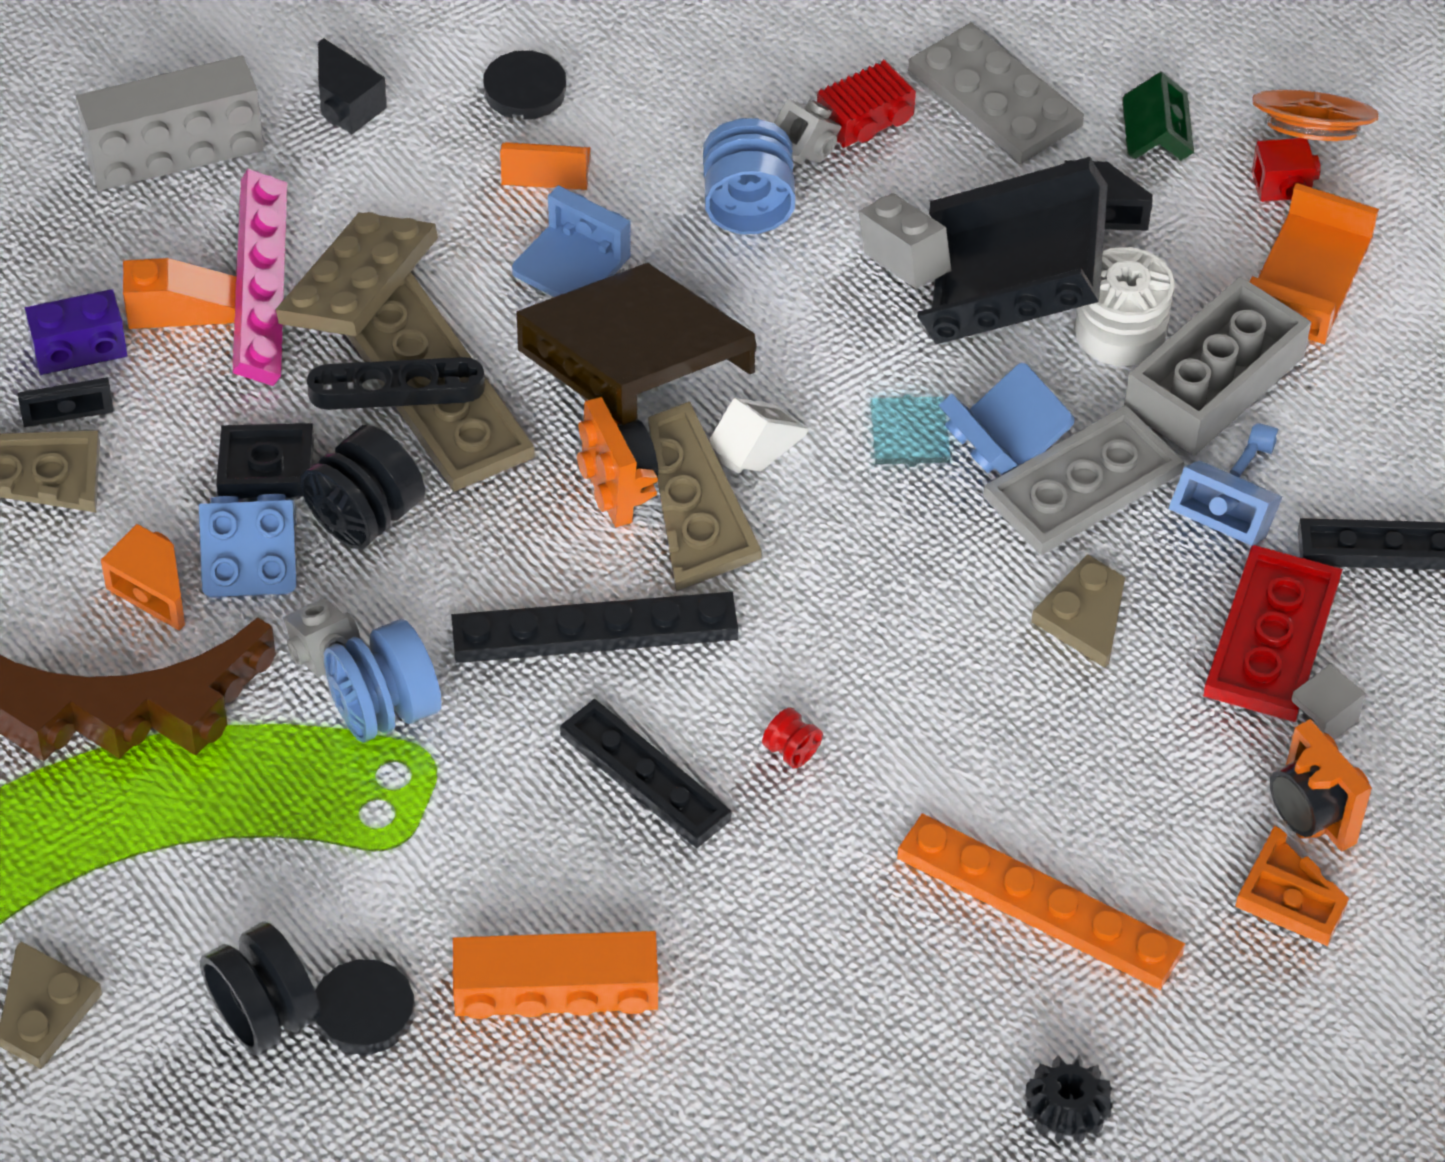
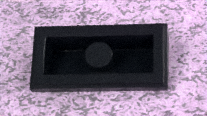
(65, 402)

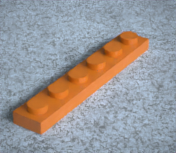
(1041, 901)

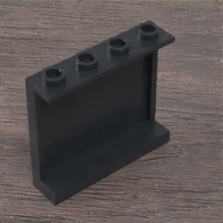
(1019, 250)

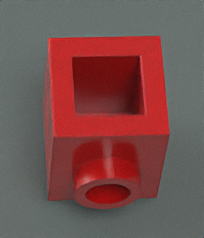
(1281, 165)

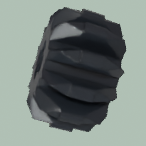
(1068, 1099)

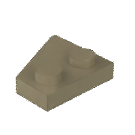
(1084, 609)
(43, 1005)

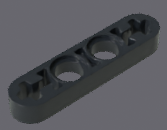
(395, 376)

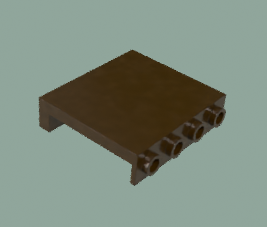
(630, 337)

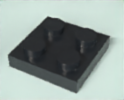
(263, 459)

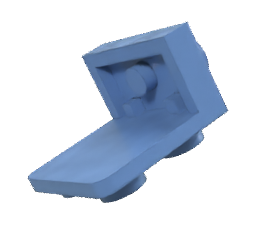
(577, 246)
(1010, 421)
(248, 546)

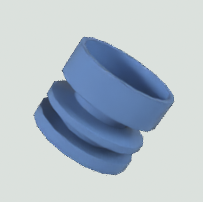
(748, 176)
(387, 679)

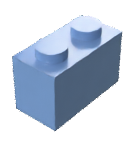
(1225, 502)

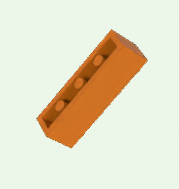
(555, 974)

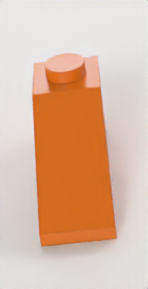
(176, 294)

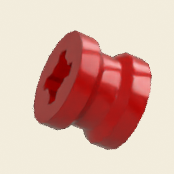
(792, 737)

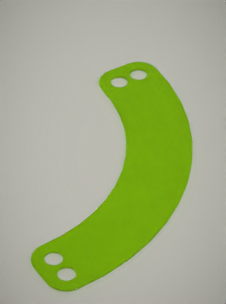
(160, 796)

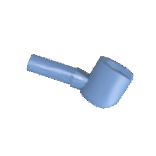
(1262, 439)

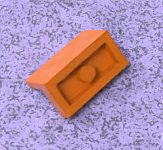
(545, 165)

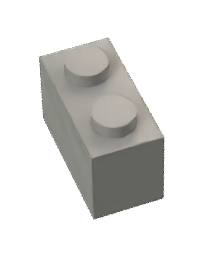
(904, 240)

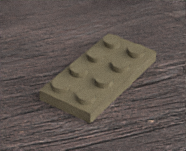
(357, 274)

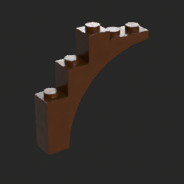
(117, 712)

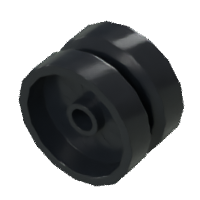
(260, 987)

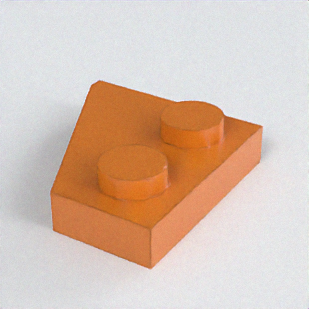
(1292, 892)

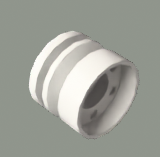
(1131, 308)

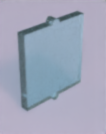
(909, 430)

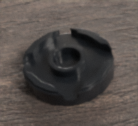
(524, 84)
(364, 1006)

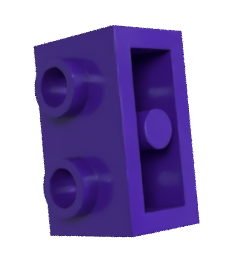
(76, 332)

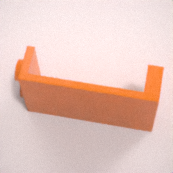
(1317, 256)

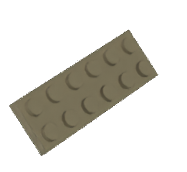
(460, 438)

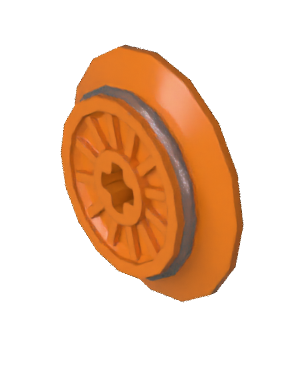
(1314, 114)

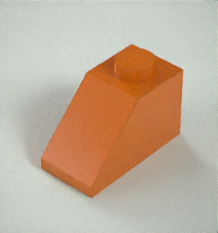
(146, 574)

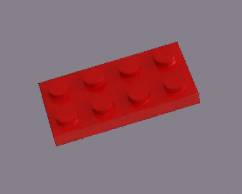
(1272, 632)

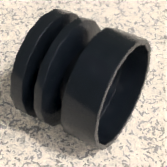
(362, 486)

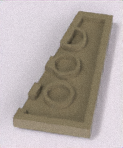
(51, 468)
(699, 507)

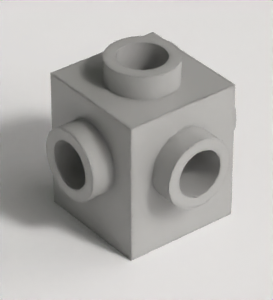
(808, 129)
(316, 629)

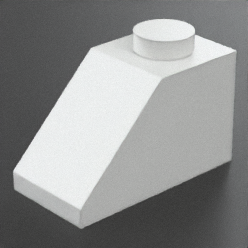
(754, 435)

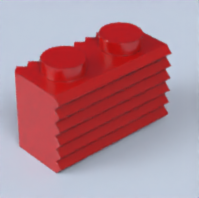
(868, 103)

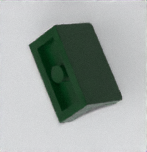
(1158, 115)

